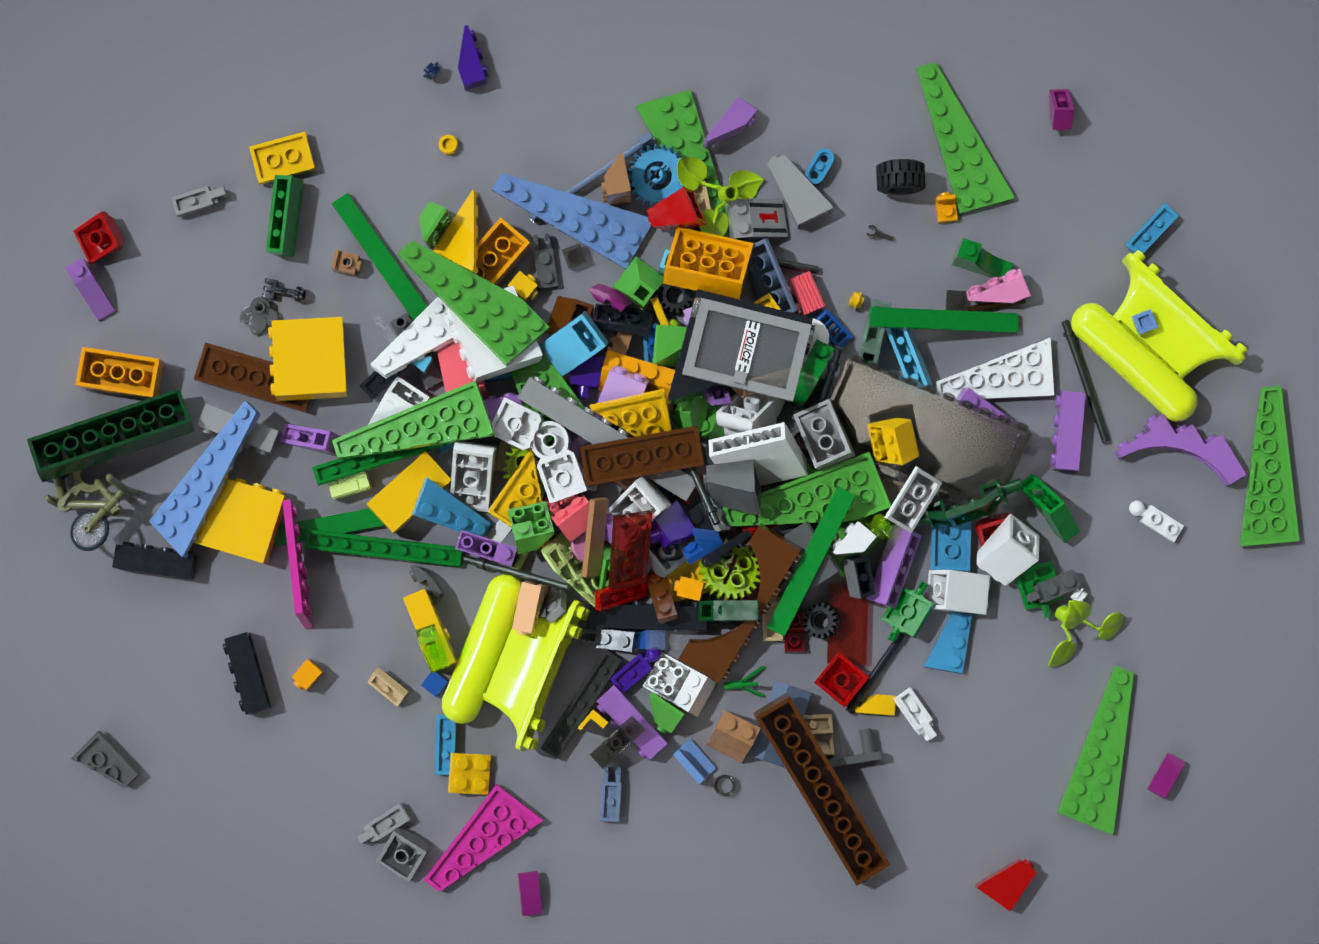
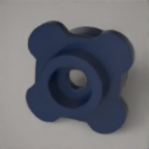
(431, 70)

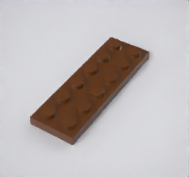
(241, 375)
(641, 455)

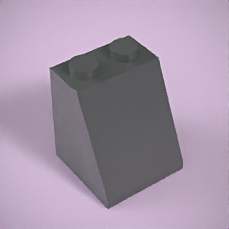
(734, 486)

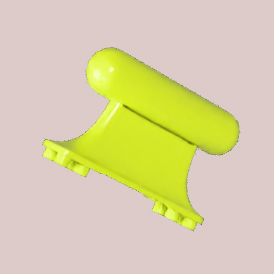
(1161, 357)
(510, 667)

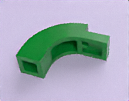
(811, 371)

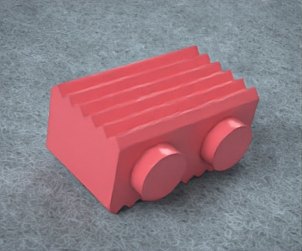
(806, 294)

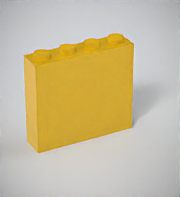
(308, 358)
(243, 520)

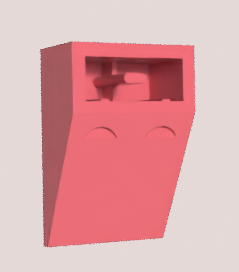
(570, 515)

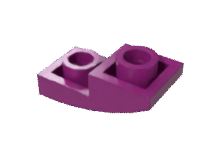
(604, 293)
(1166, 775)
(529, 893)

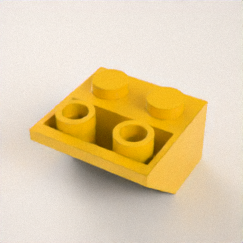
(893, 441)

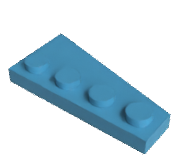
(446, 510)

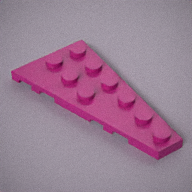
(297, 570)
(489, 830)

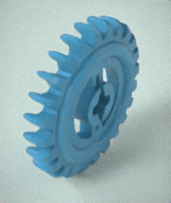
(638, 174)

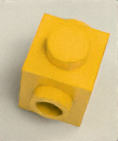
(525, 286)

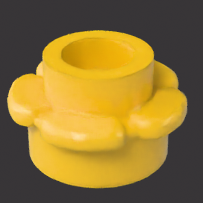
(856, 300)

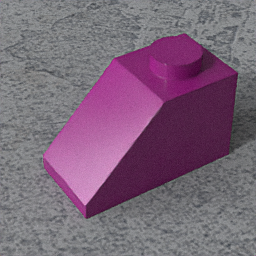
(1061, 109)

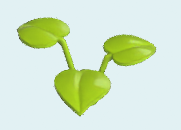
(742, 186)
(1070, 618)

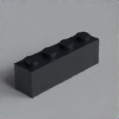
(154, 561)
(247, 673)

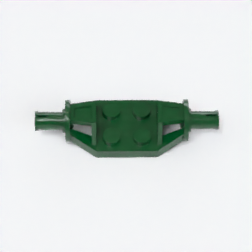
(974, 509)

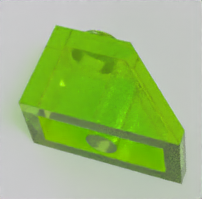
(432, 648)

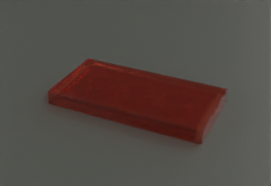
(630, 549)
(852, 635)

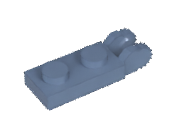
(610, 797)

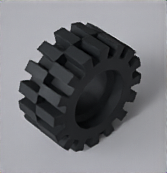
(672, 307)
(810, 620)

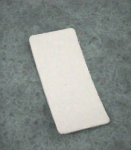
(499, 531)

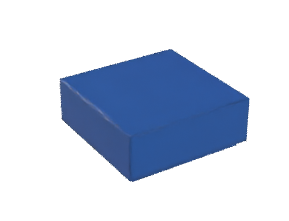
(434, 683)

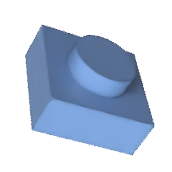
(1144, 322)

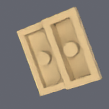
(822, 730)

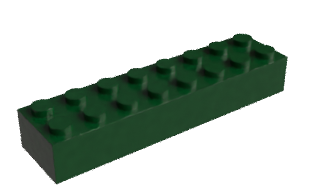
(110, 435)

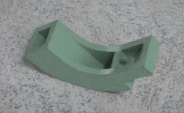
(872, 337)

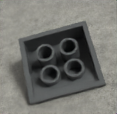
(801, 536)

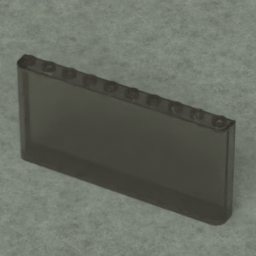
(953, 437)

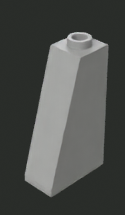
(798, 193)

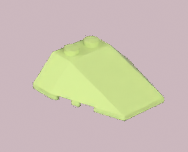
(562, 561)

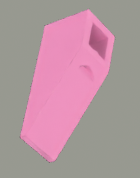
(1004, 289)

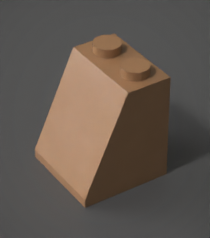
(733, 736)

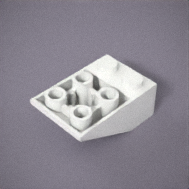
(398, 398)
(679, 684)

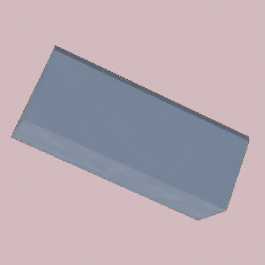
(768, 277)
(762, 746)

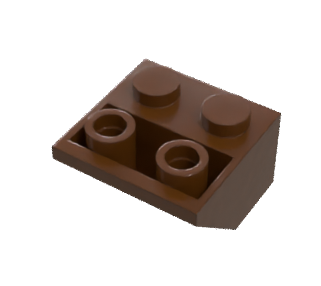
(565, 311)

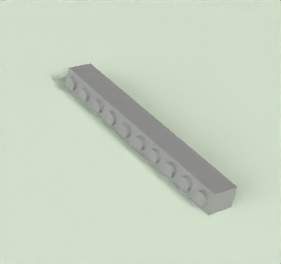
(593, 429)

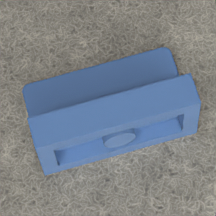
(694, 761)

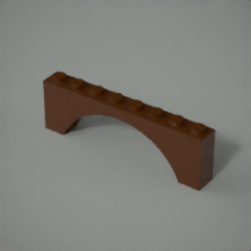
(774, 559)

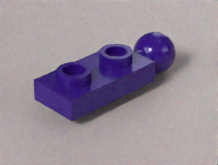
(635, 670)

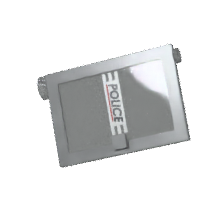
(746, 349)

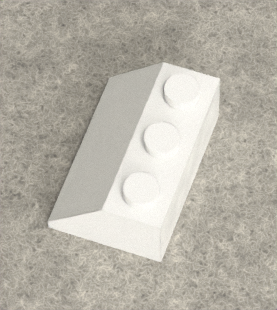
(913, 499)

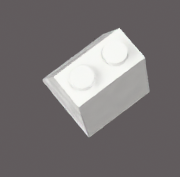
(1009, 551)
(958, 591)

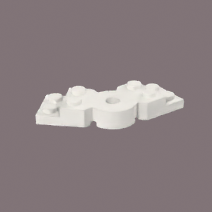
(558, 464)

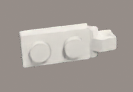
(915, 713)

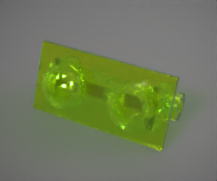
(880, 527)

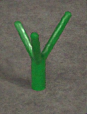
(743, 683)

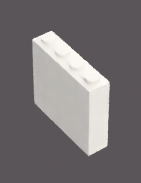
(479, 358)
(771, 448)

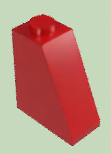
(677, 210)
(1008, 883)

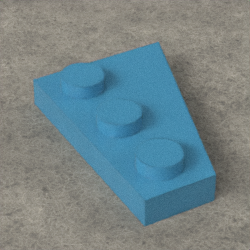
(951, 645)

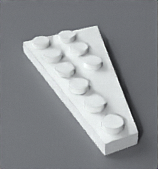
(423, 335)
(1014, 375)

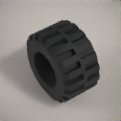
(900, 176)

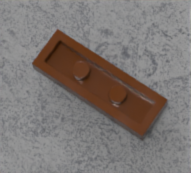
(661, 598)

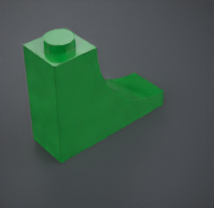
(975, 258)
(1051, 507)

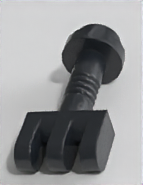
(298, 293)

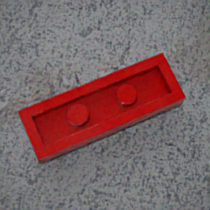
(608, 598)

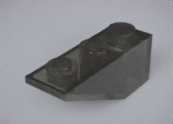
(617, 742)

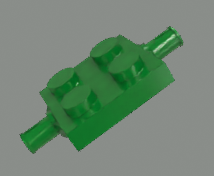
(1028, 579)
(910, 612)

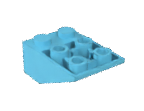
(573, 344)

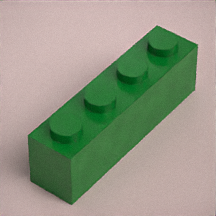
(284, 215)

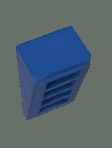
(832, 319)

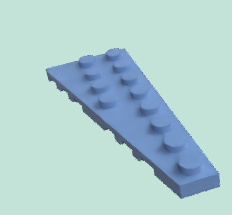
(596, 225)
(198, 491)

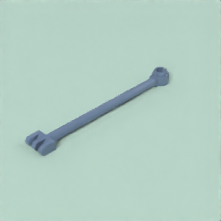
(644, 141)

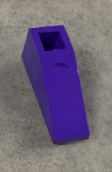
(469, 61)

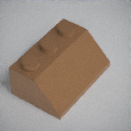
(616, 183)

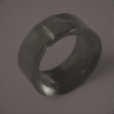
(733, 785)

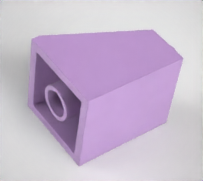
(622, 384)

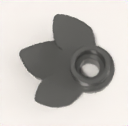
(258, 318)

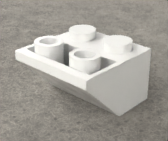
(855, 541)

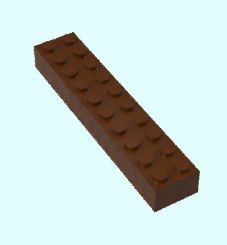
(821, 788)

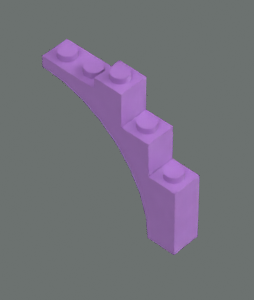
(1213, 453)

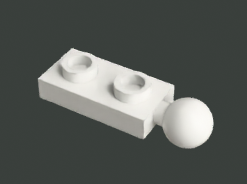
(1156, 520)

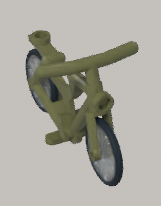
(90, 527)

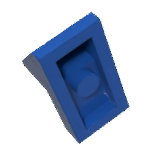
(705, 543)

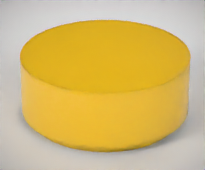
(448, 144)

